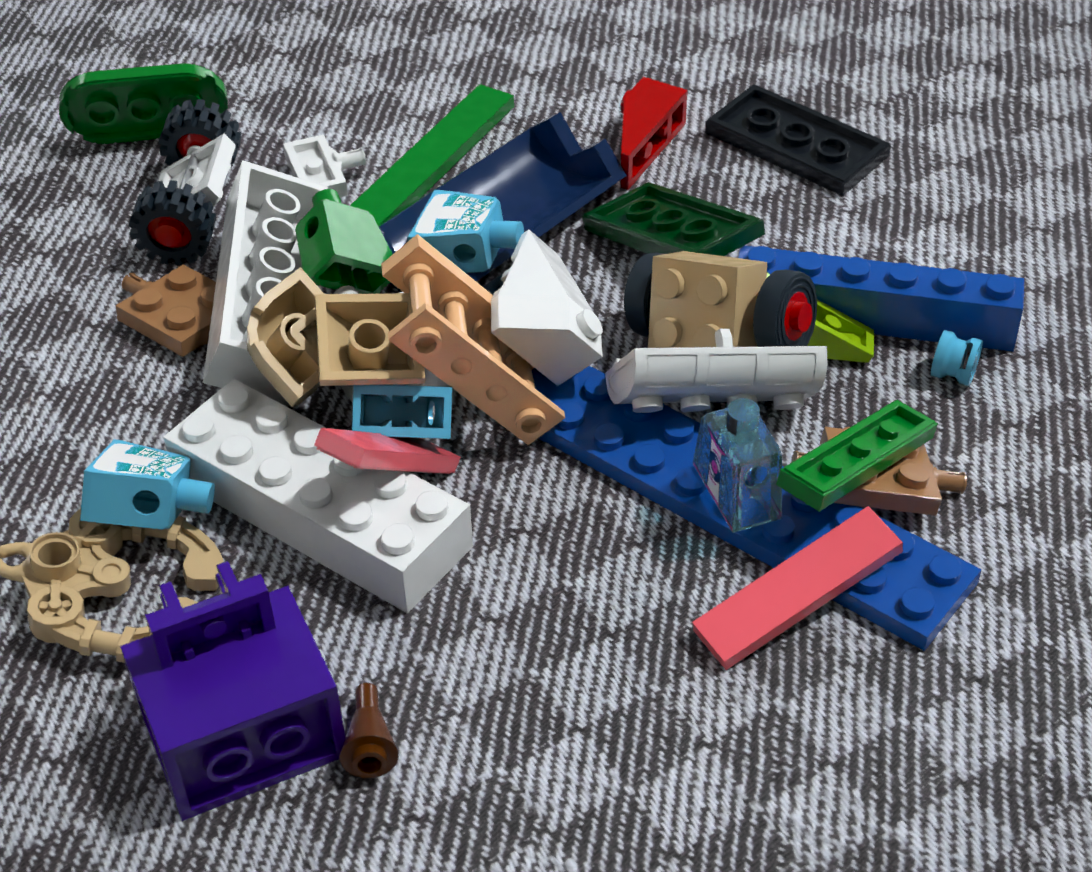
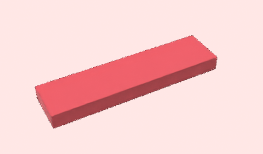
(381, 452)
(797, 587)

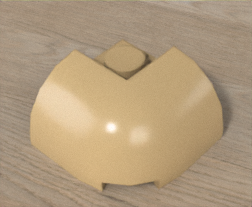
(285, 337)

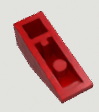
(651, 119)

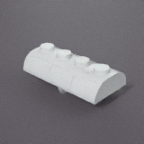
(716, 375)

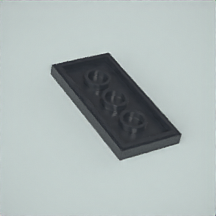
(798, 139)

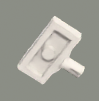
(319, 163)

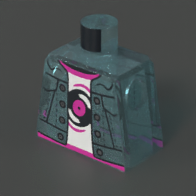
(736, 448)

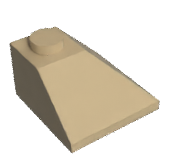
(356, 342)

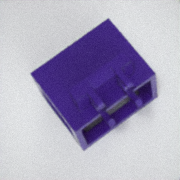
(233, 693)

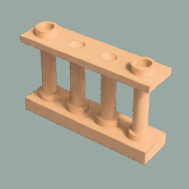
(455, 342)

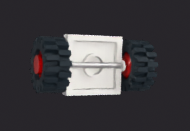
(177, 213)

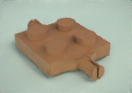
(171, 309)
(904, 486)

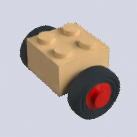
(691, 295)

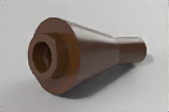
(368, 743)

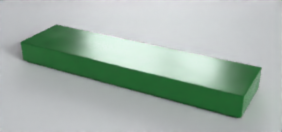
(856, 455)

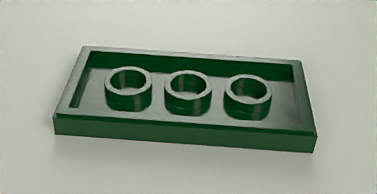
(672, 222)

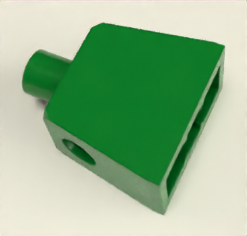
(342, 245)

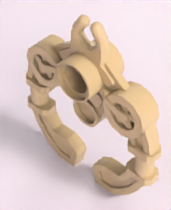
(81, 564)

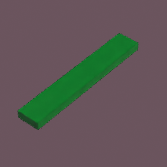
(435, 153)

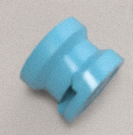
(951, 357)

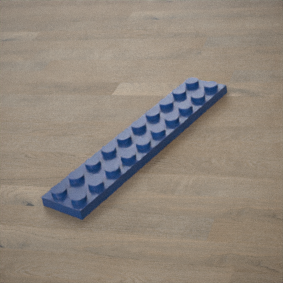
(655, 457)

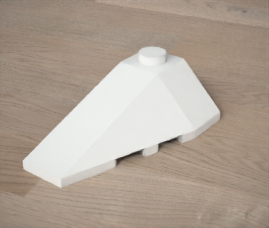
(545, 313)

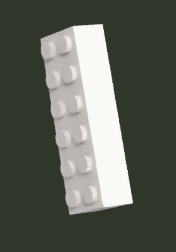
(254, 257)
(364, 524)

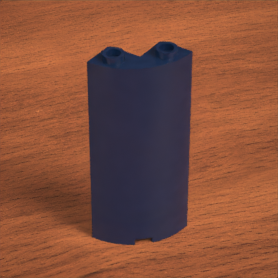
(534, 176)

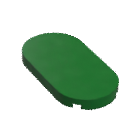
(134, 101)

